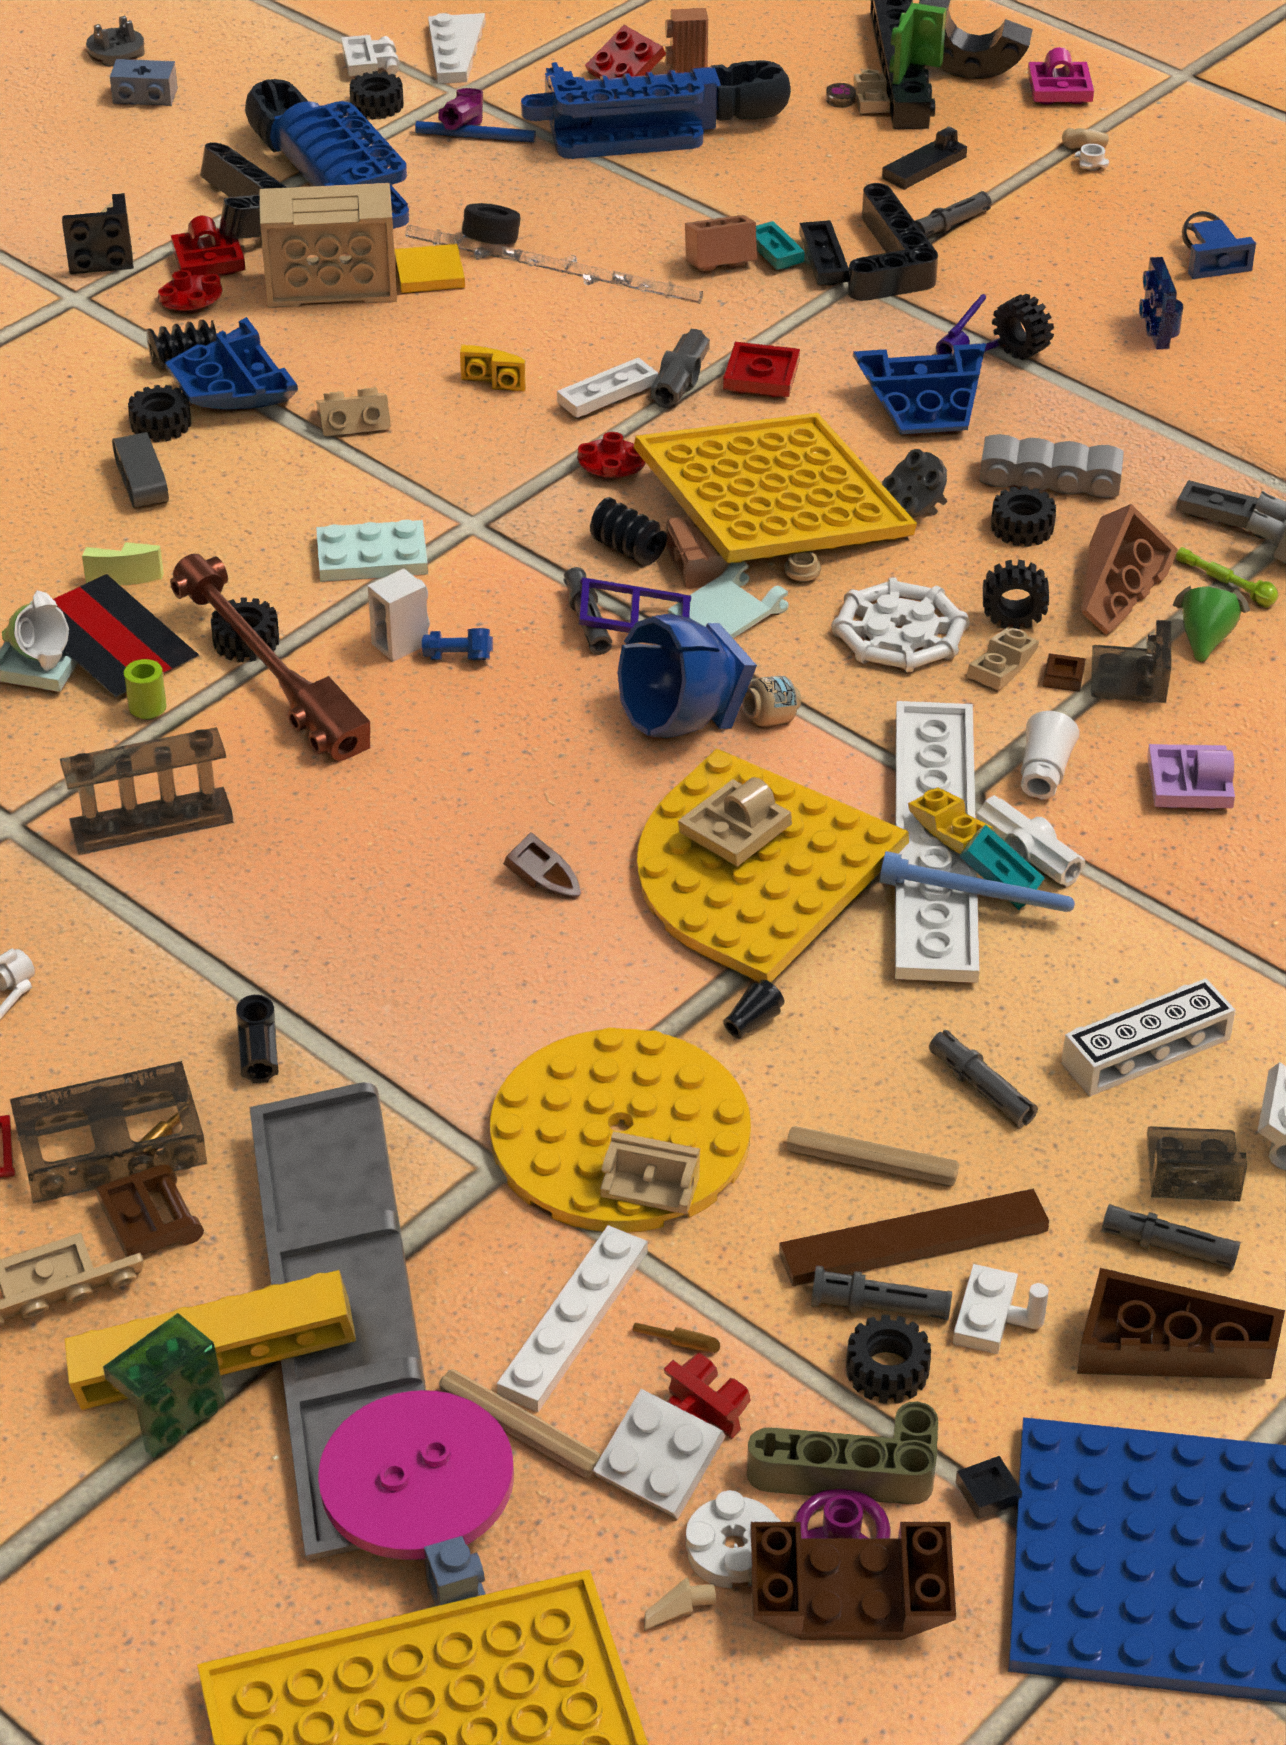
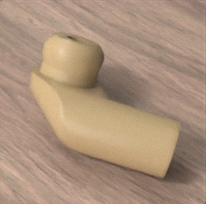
(1078, 137)

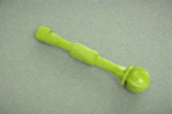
(1262, 592)

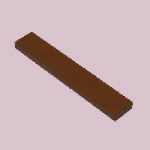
(915, 1236)

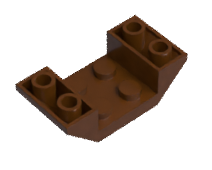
(852, 1583)

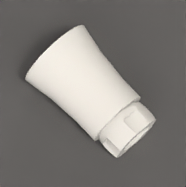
(1047, 751)

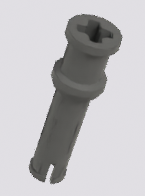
(858, 1292)

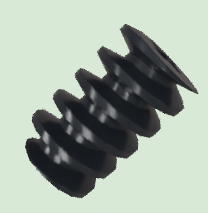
(170, 346)
(628, 531)

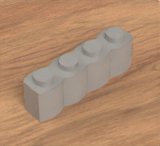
(1060, 466)

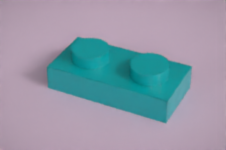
(778, 246)
(999, 862)

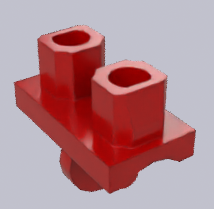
(692, 1394)

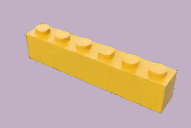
(244, 1328)

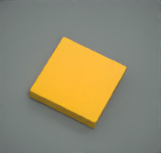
(429, 268)

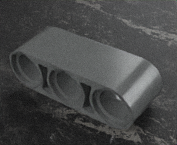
(140, 470)

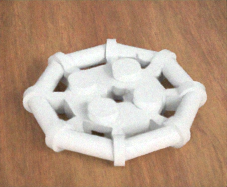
(918, 621)

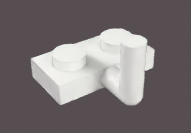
(989, 1308)

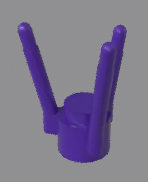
(958, 337)

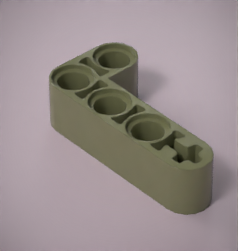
(880, 1467)

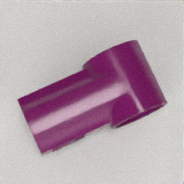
(463, 110)

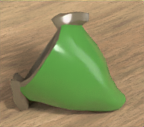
(1209, 616)

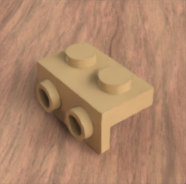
(355, 413)

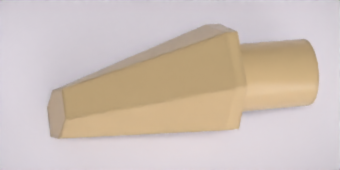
(679, 1603)

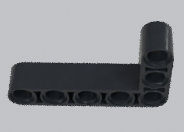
(242, 184)
(909, 256)

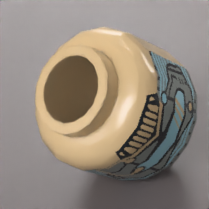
(771, 701)

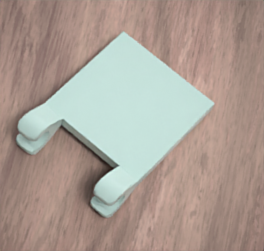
(730, 605)

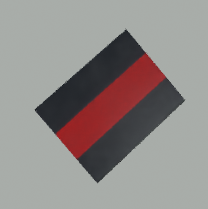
(114, 630)

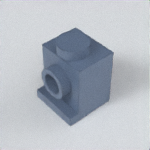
(453, 1571)

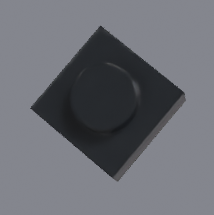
(988, 1487)

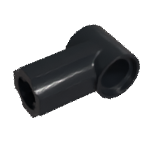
(257, 1038)

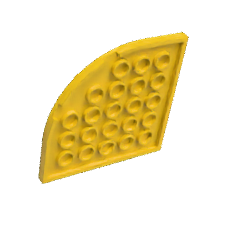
(780, 896)

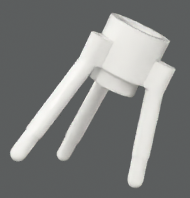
(14, 975)

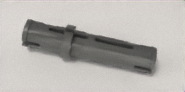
(942, 219)
(598, 638)
(970, 1067)
(1170, 1236)

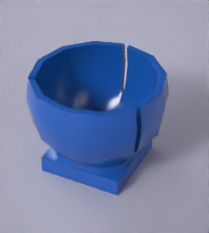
(682, 679)

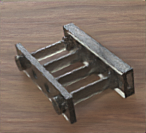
(153, 819)

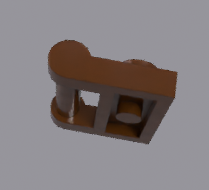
(136, 1217)

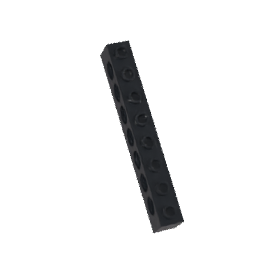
(912, 99)

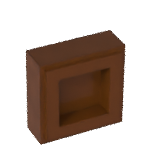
(1064, 672)

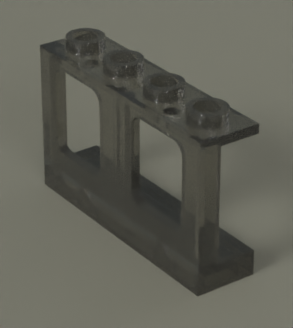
(104, 1107)

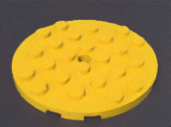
(562, 1100)

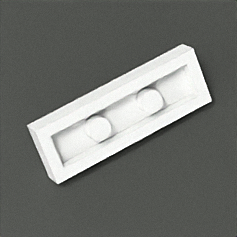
(607, 387)

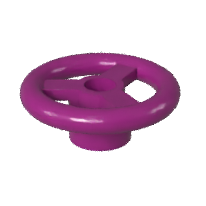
(842, 1515)

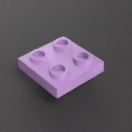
(1191, 776)

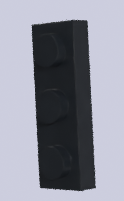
(824, 252)

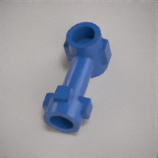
(477, 644)

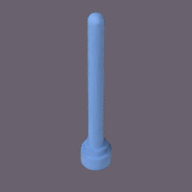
(898, 870)

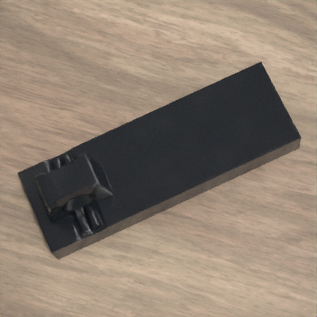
(926, 160)

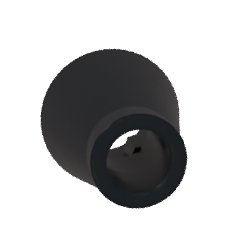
(757, 1005)

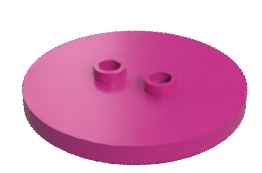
(415, 1473)

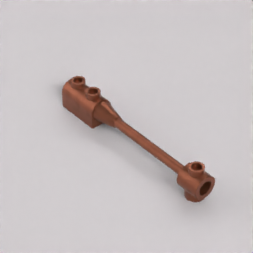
(319, 706)

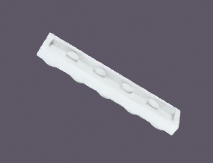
(572, 1318)

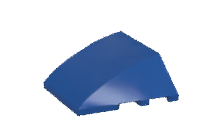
(232, 372)
(925, 390)

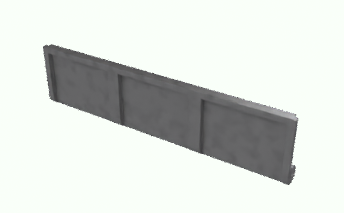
(326, 1211)

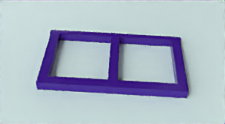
(635, 598)

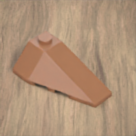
(1123, 565)

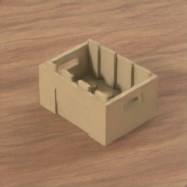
(327, 224)

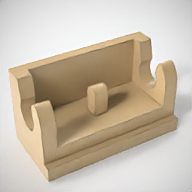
(650, 1172)

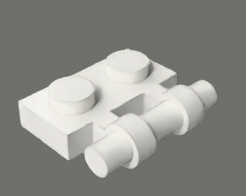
(368, 55)

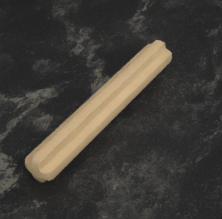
(872, 1155)
(524, 1425)

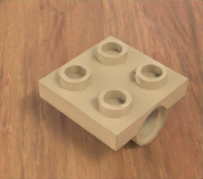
(736, 820)

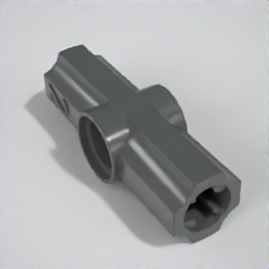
(680, 368)

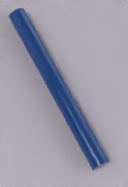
(477, 132)

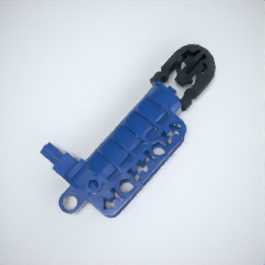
(651, 109)
(324, 142)

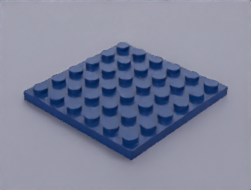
(1150, 1560)

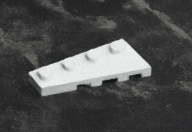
(454, 44)

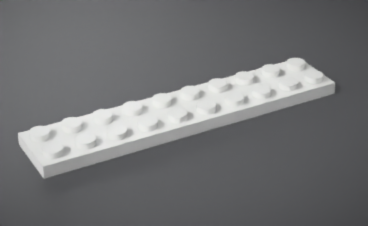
(934, 923)

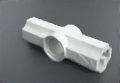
(1032, 840)

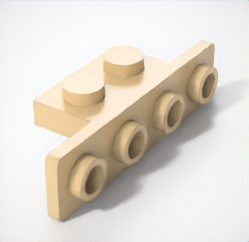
(55, 1273)

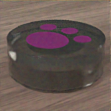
(840, 95)

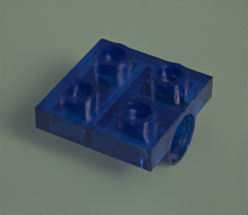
(1160, 306)

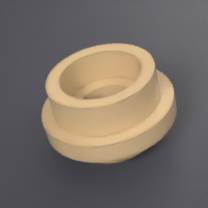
(802, 566)

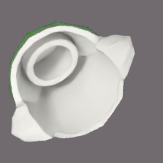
(38, 631)

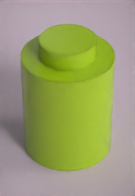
(145, 689)

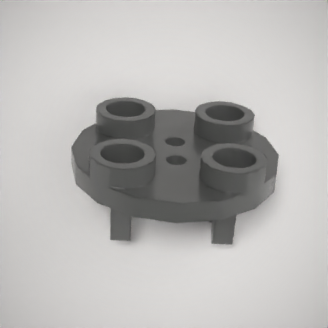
(115, 43)
(918, 483)

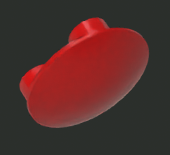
(190, 291)
(610, 456)

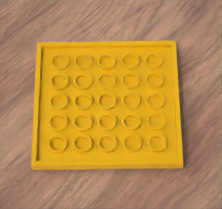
(773, 487)

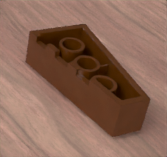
(1175, 1331)

